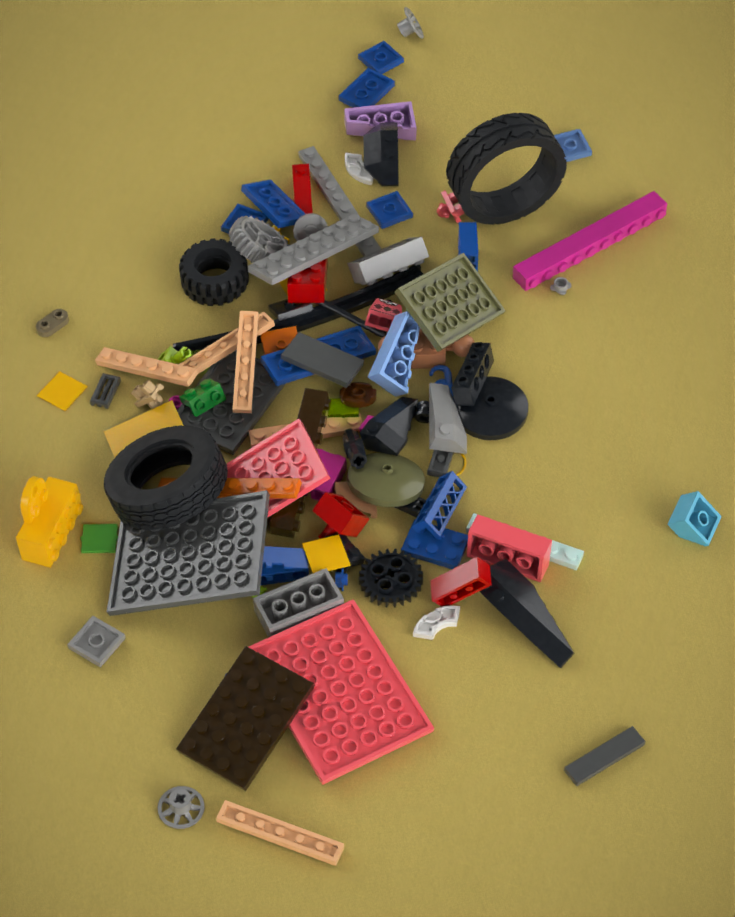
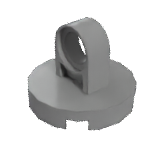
(308, 225)

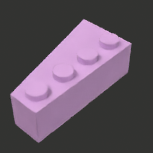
(363, 119)

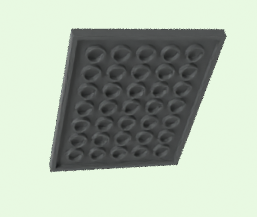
(193, 562)

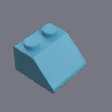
(694, 519)

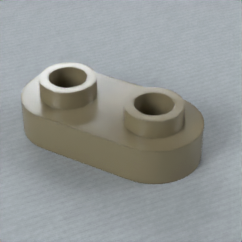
(54, 321)

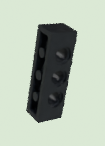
(472, 374)

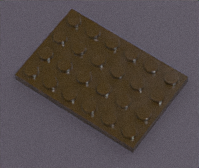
(245, 718)

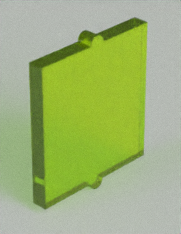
(338, 409)

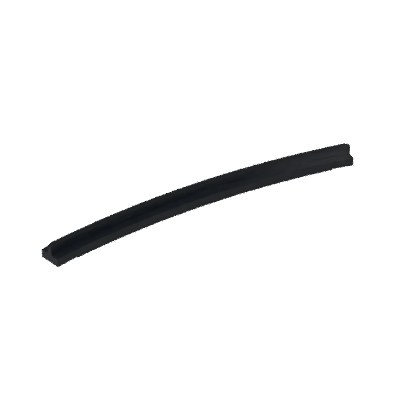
(320, 315)

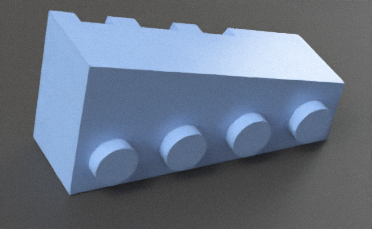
(395, 356)

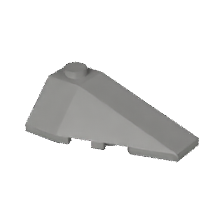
(445, 425)

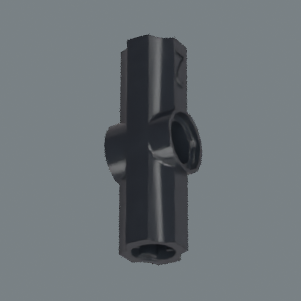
(354, 448)

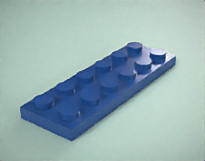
(350, 341)

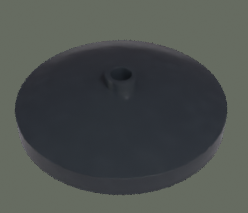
(498, 411)

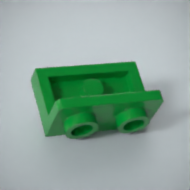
(203, 396)

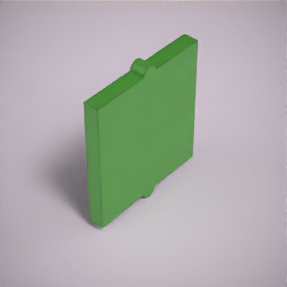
(99, 538)

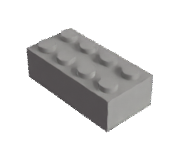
(388, 260)
(297, 602)

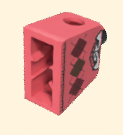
(382, 314)

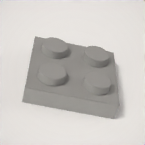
(96, 641)

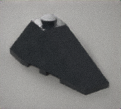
(390, 427)

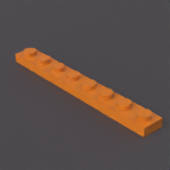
(277, 487)

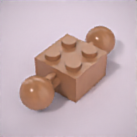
(426, 355)

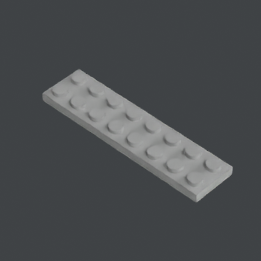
(313, 249)

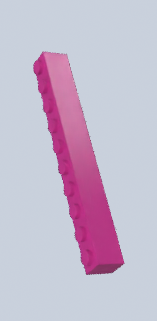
(589, 241)

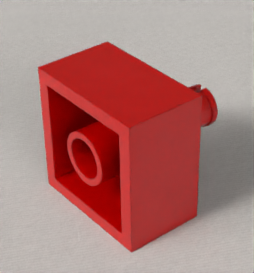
(339, 515)

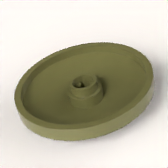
(387, 480)

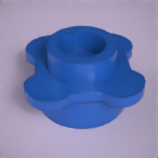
(341, 579)

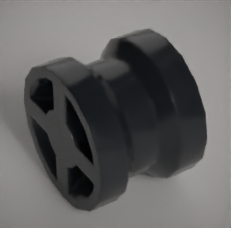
(422, 413)

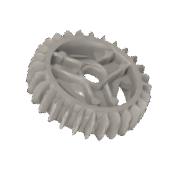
(255, 238)

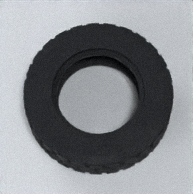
(177, 500)

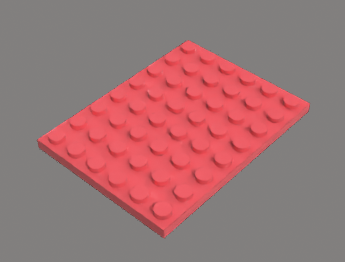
(358, 696)

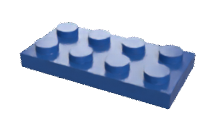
(273, 202)

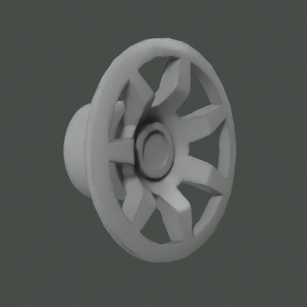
(408, 26)
(180, 804)

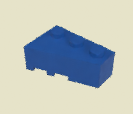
(283, 565)

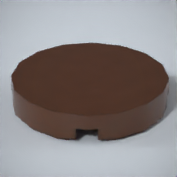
(358, 395)

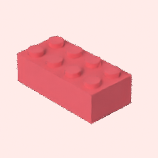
(497, 540)

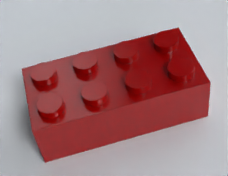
(308, 284)

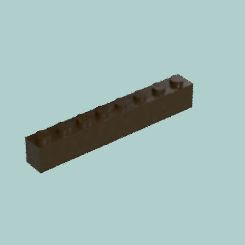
(313, 417)

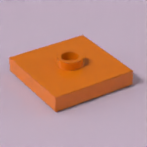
(277, 339)

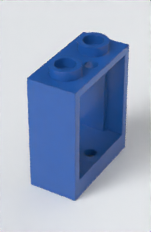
(468, 241)

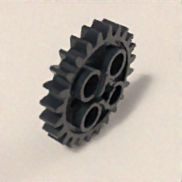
(390, 578)

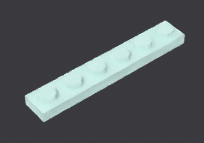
(560, 553)

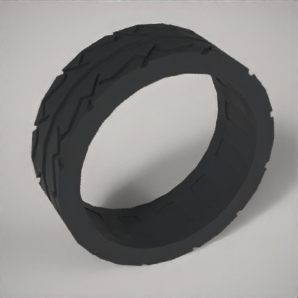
(490, 141)

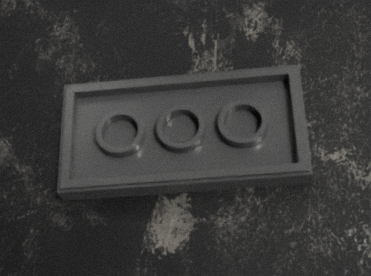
(322, 359)

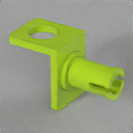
(174, 356)

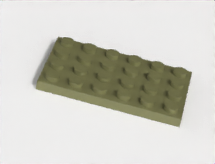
(450, 302)

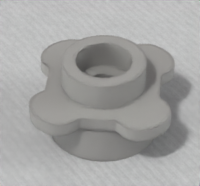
(560, 285)

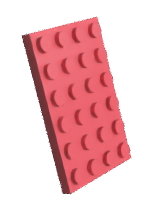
(282, 455)

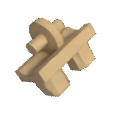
(148, 394)

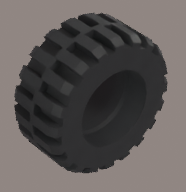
(213, 289)

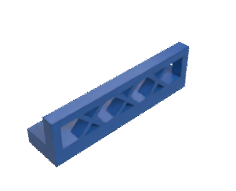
(437, 499)

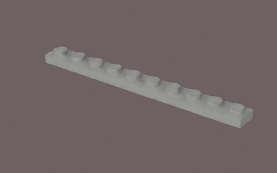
(334, 193)

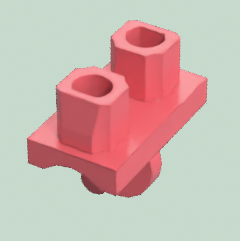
(445, 210)

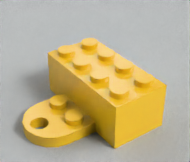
(48, 517)

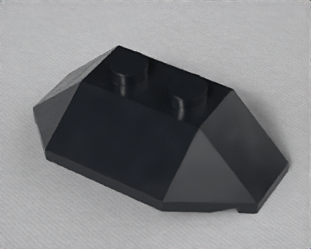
(382, 153)

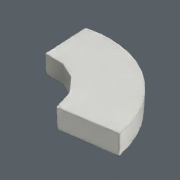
(355, 167)
(435, 621)

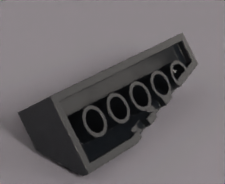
(523, 607)

